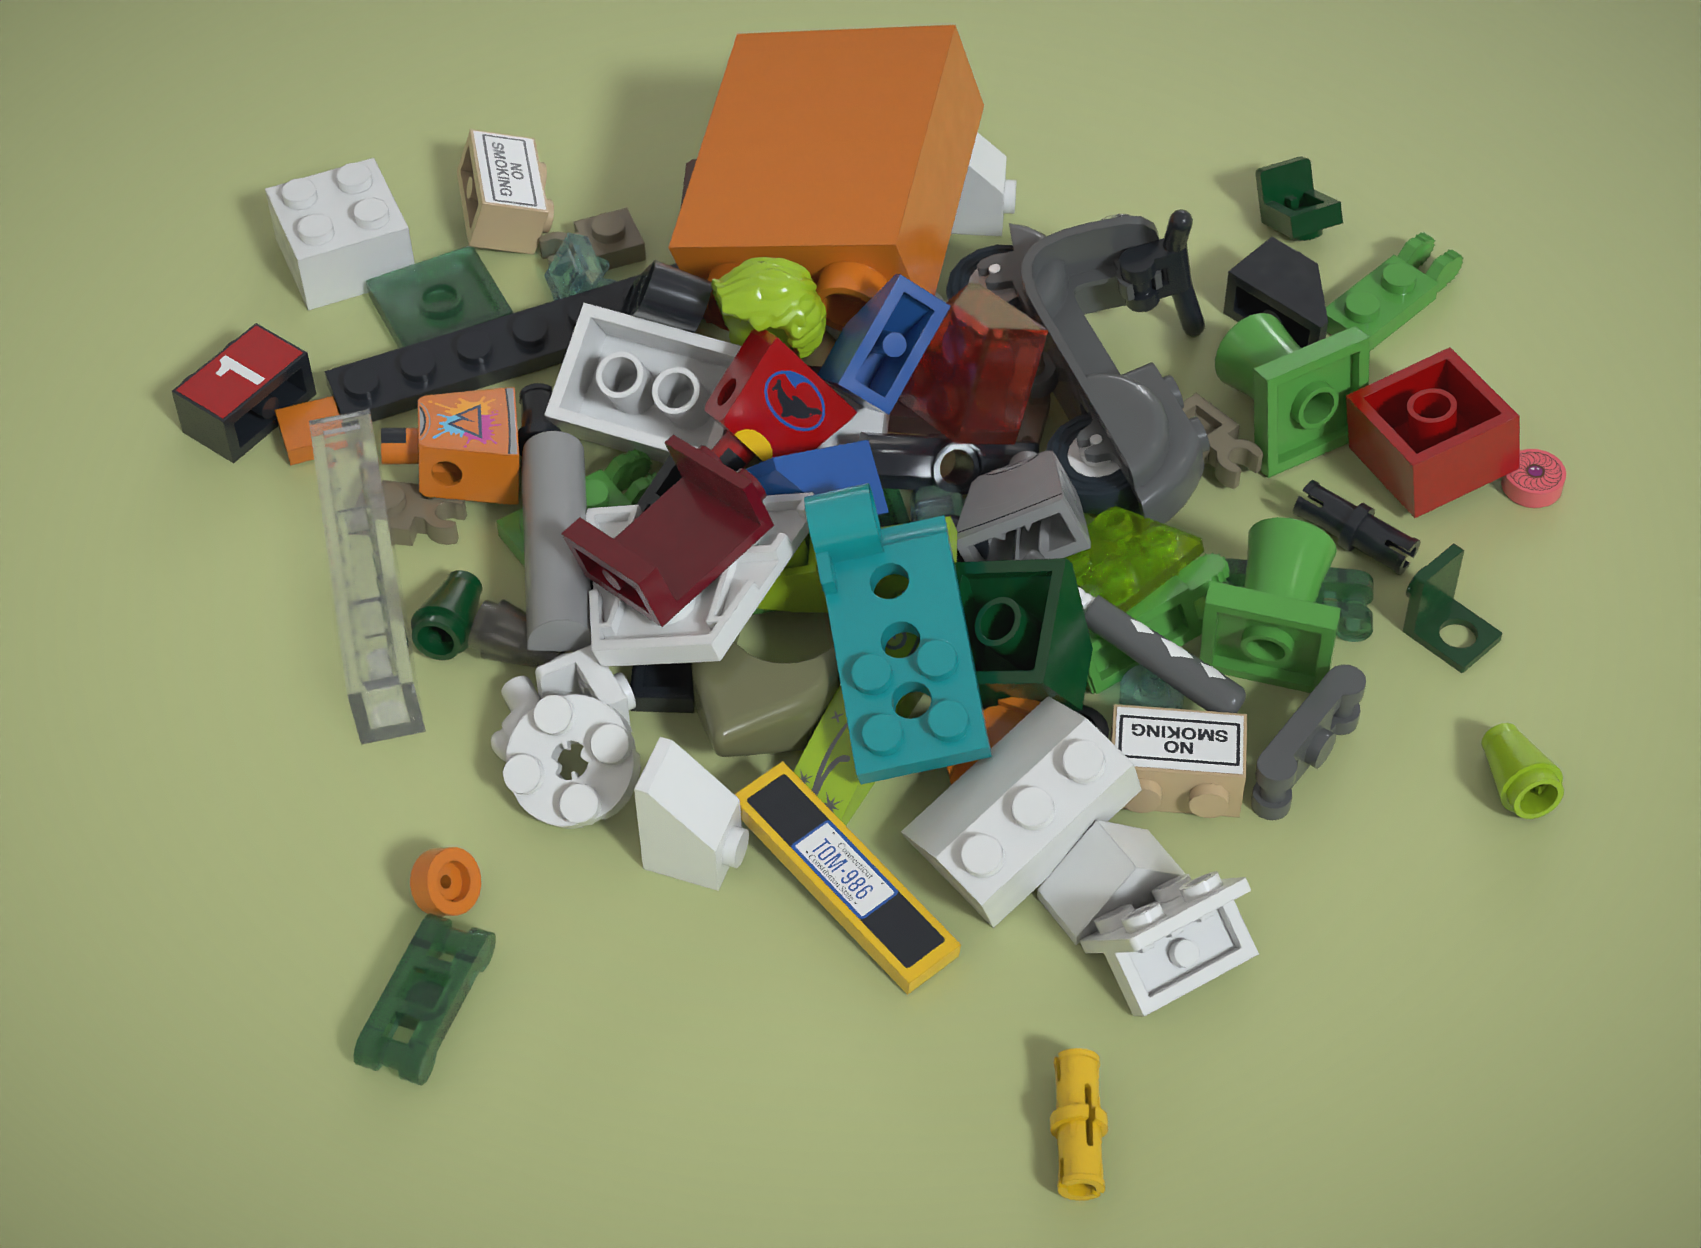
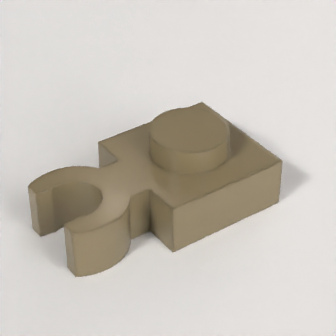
(610, 234)
(1225, 446)
(415, 513)

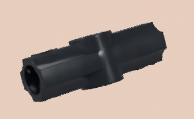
(915, 460)

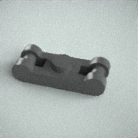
(1307, 739)

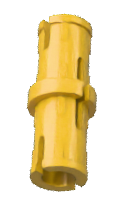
(1079, 1124)

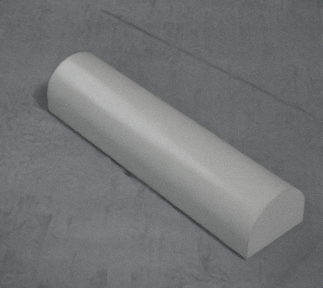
(553, 579)

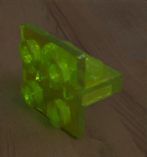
(1131, 556)

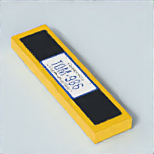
(846, 878)

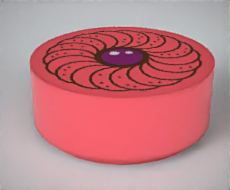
(1537, 481)

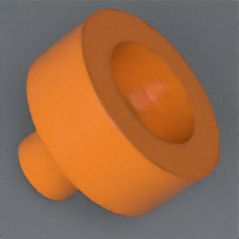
(445, 881)

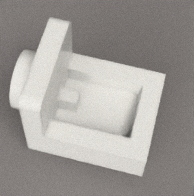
(583, 675)

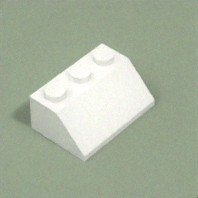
(1023, 808)

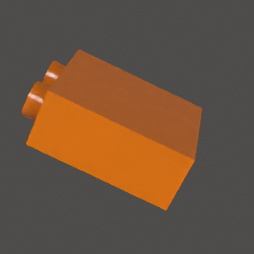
(835, 159)

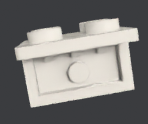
(1174, 941)

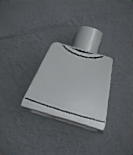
(1022, 510)

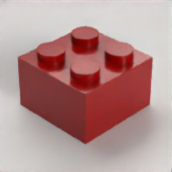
(1433, 432)

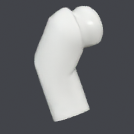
(520, 698)

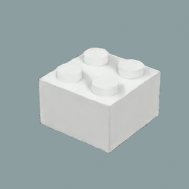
(339, 231)

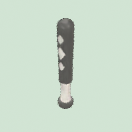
(1159, 655)

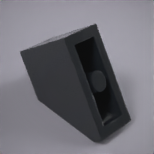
(1281, 284)

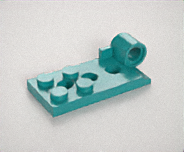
(850, 562)

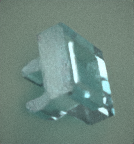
(576, 268)

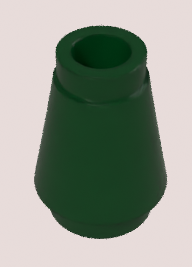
(446, 617)

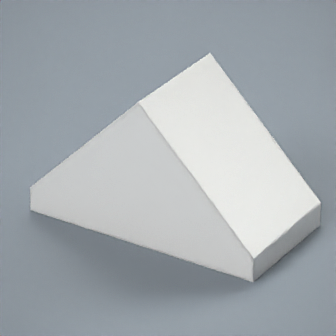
(1103, 872)

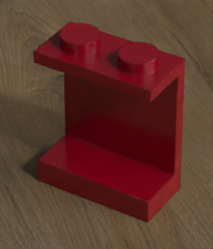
(679, 539)

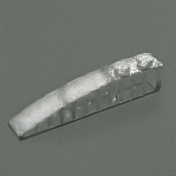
(365, 579)

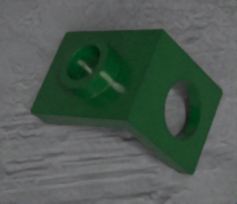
(1434, 607)

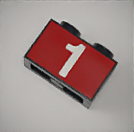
(236, 393)

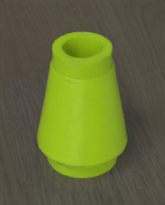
(1522, 772)

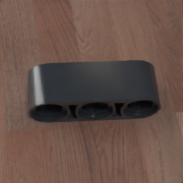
(668, 297)

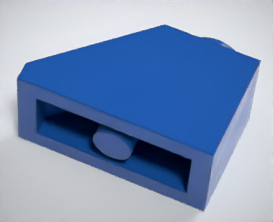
(883, 344)
(822, 472)

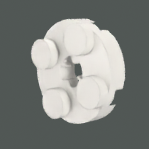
(534, 768)

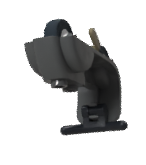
(1125, 431)

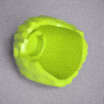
(773, 298)

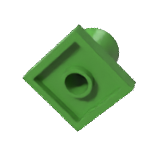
(1294, 388)
(1273, 624)

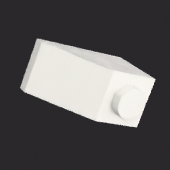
(985, 193)
(687, 819)

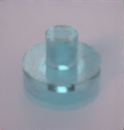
(1145, 689)

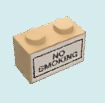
(503, 192)
(1184, 759)

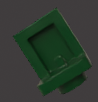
(1292, 203)

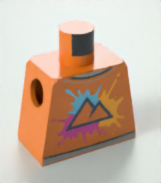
(462, 446)

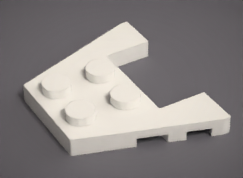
(715, 616)

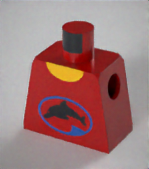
(772, 404)

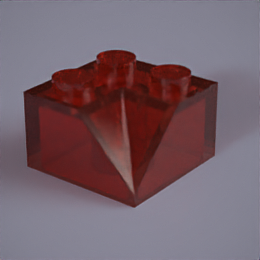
(977, 369)

